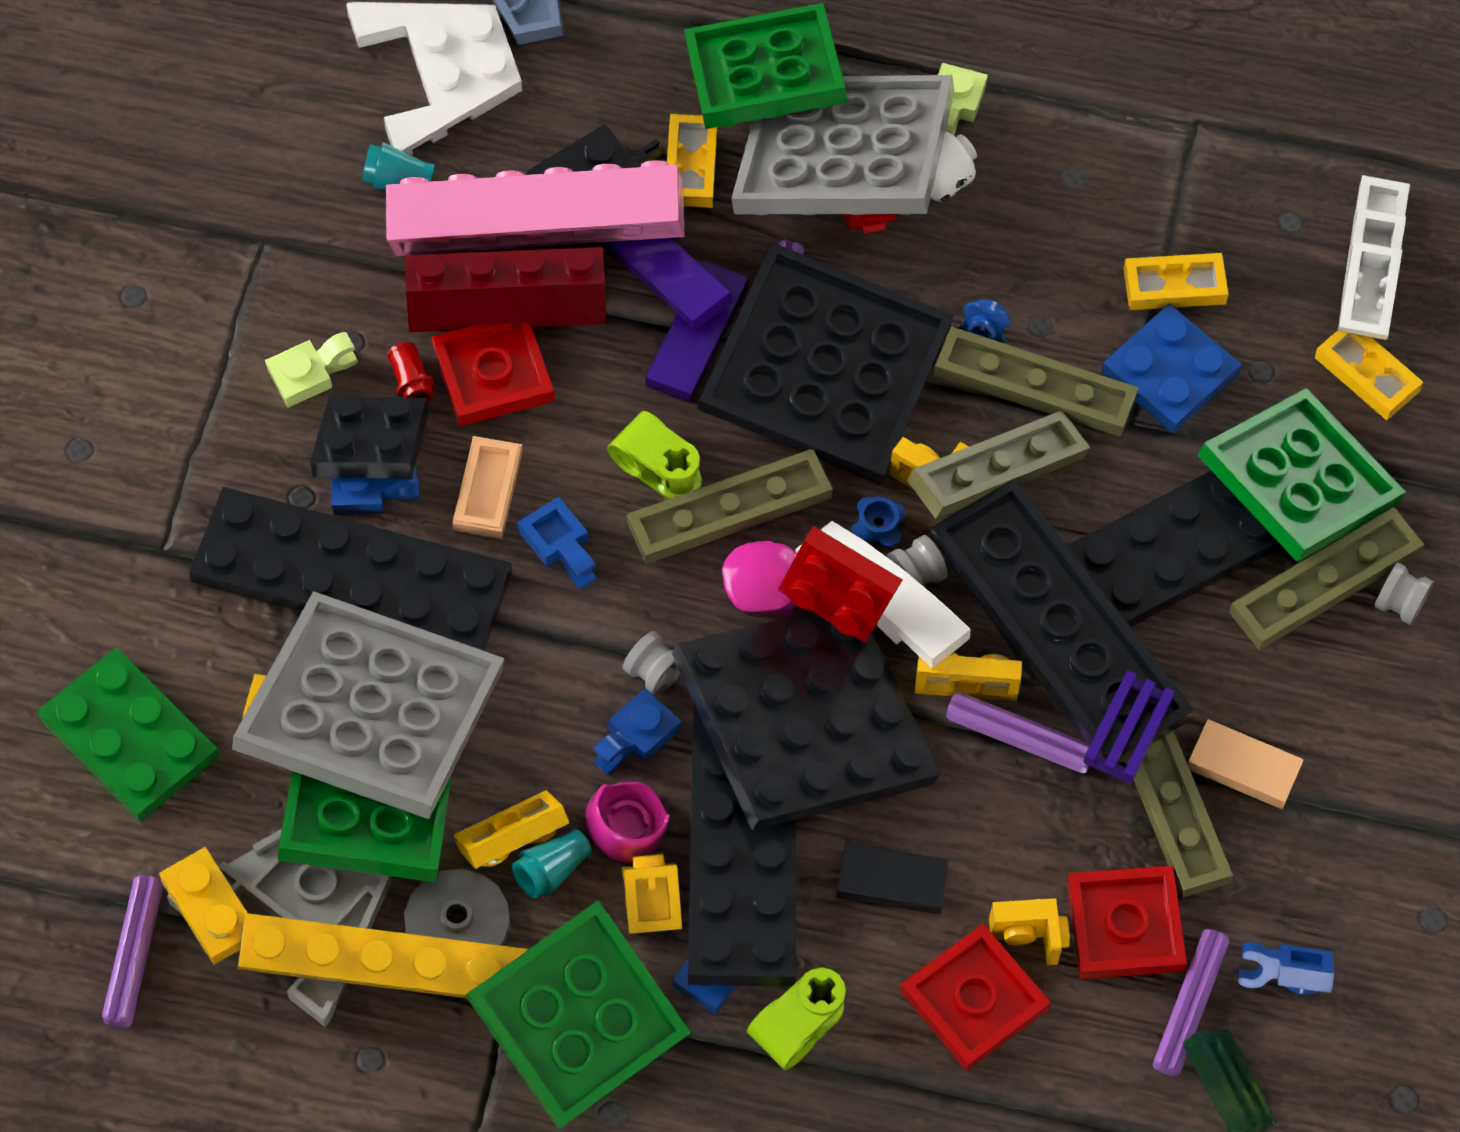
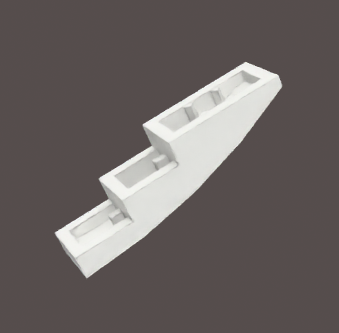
(1374, 257)
(913, 611)

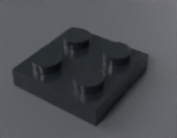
(369, 437)

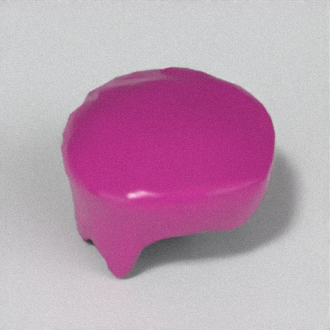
(753, 578)
(626, 820)

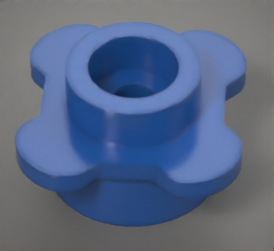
(986, 319)
(879, 509)

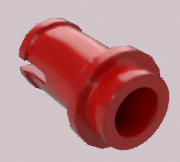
(410, 372)

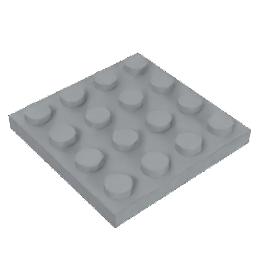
(852, 156)
(369, 704)

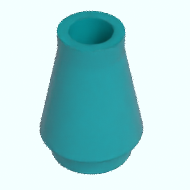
(390, 165)
(547, 865)

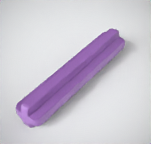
(1018, 731)
(132, 951)
(1191, 1002)

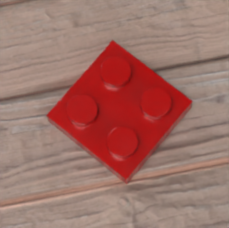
(492, 371)
(839, 584)
(1126, 922)
(975, 997)

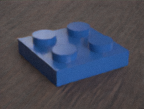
(1173, 367)

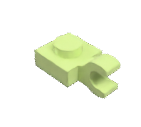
(967, 95)
(305, 372)

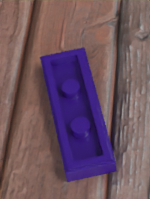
(674, 278)
(689, 352)

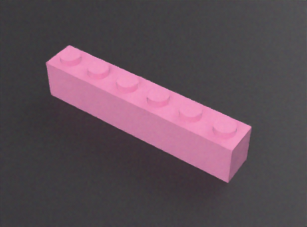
(535, 209)

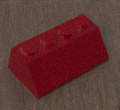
(505, 288)

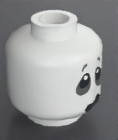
(954, 167)

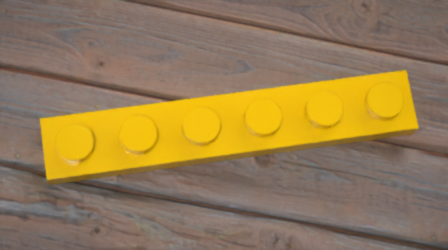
(368, 956)

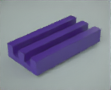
(1145, 692)

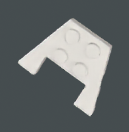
(458, 57)

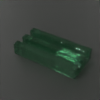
(1229, 1082)

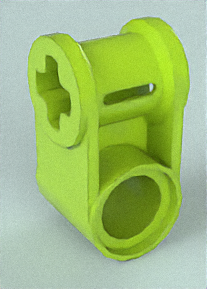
(657, 456)
(793, 1023)

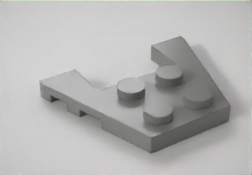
(307, 895)

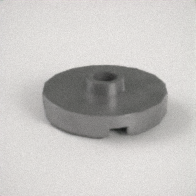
(462, 892)

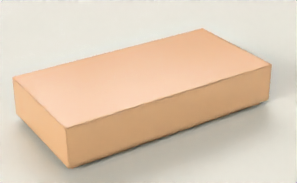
(487, 487)
(1245, 764)

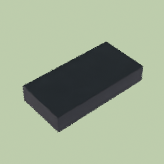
(892, 878)

